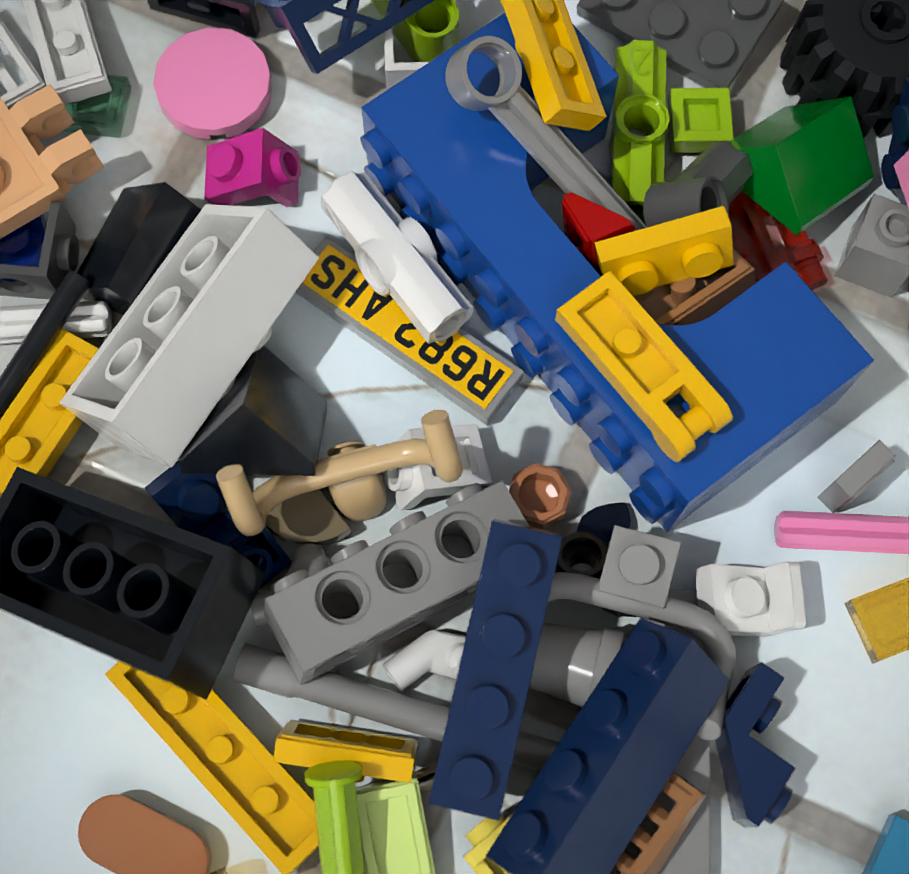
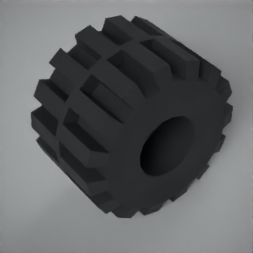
(851, 52)

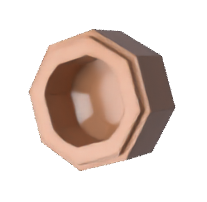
(540, 495)

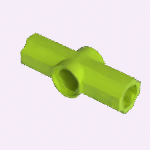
(641, 105)

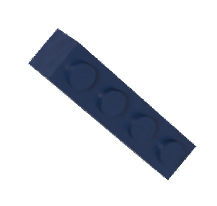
(495, 669)
(613, 757)

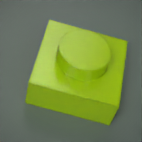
(698, 118)

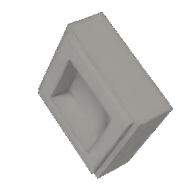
(857, 477)

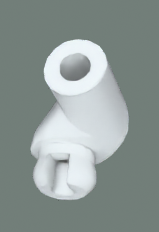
(431, 652)

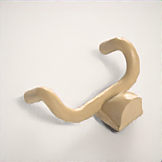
(350, 472)

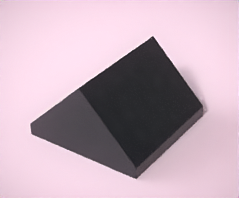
(135, 243)
(264, 423)

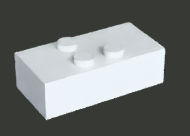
(191, 331)

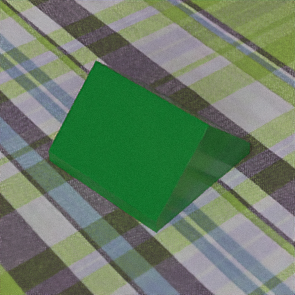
(806, 161)

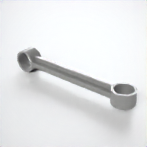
(524, 121)

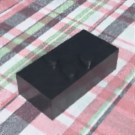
(122, 581)

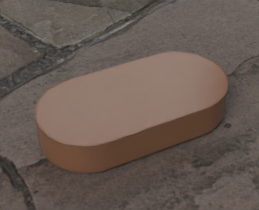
(139, 839)

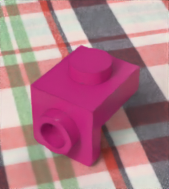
(251, 168)

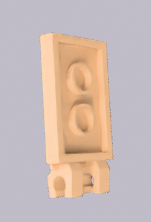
(28, 171)

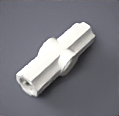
(396, 257)

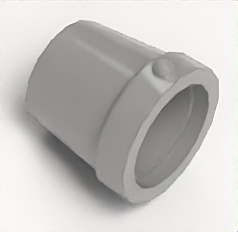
(573, 660)

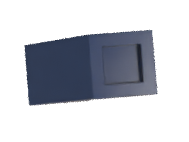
(199, 507)
(751, 772)

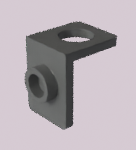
(58, 255)

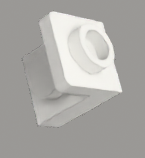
(417, 482)
(753, 598)

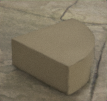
(307, 520)

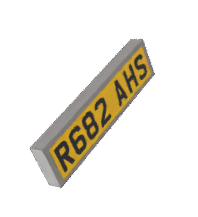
(456, 368)

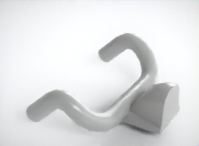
(638, 584)

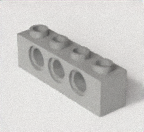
(320, 642)

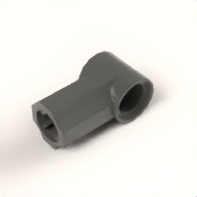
(705, 184)

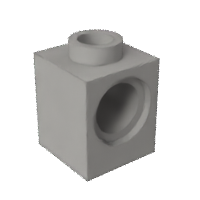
(877, 247)

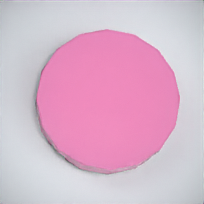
(213, 83)

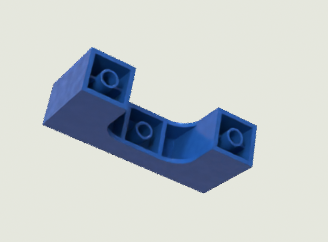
(470, 183)

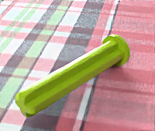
(337, 816)

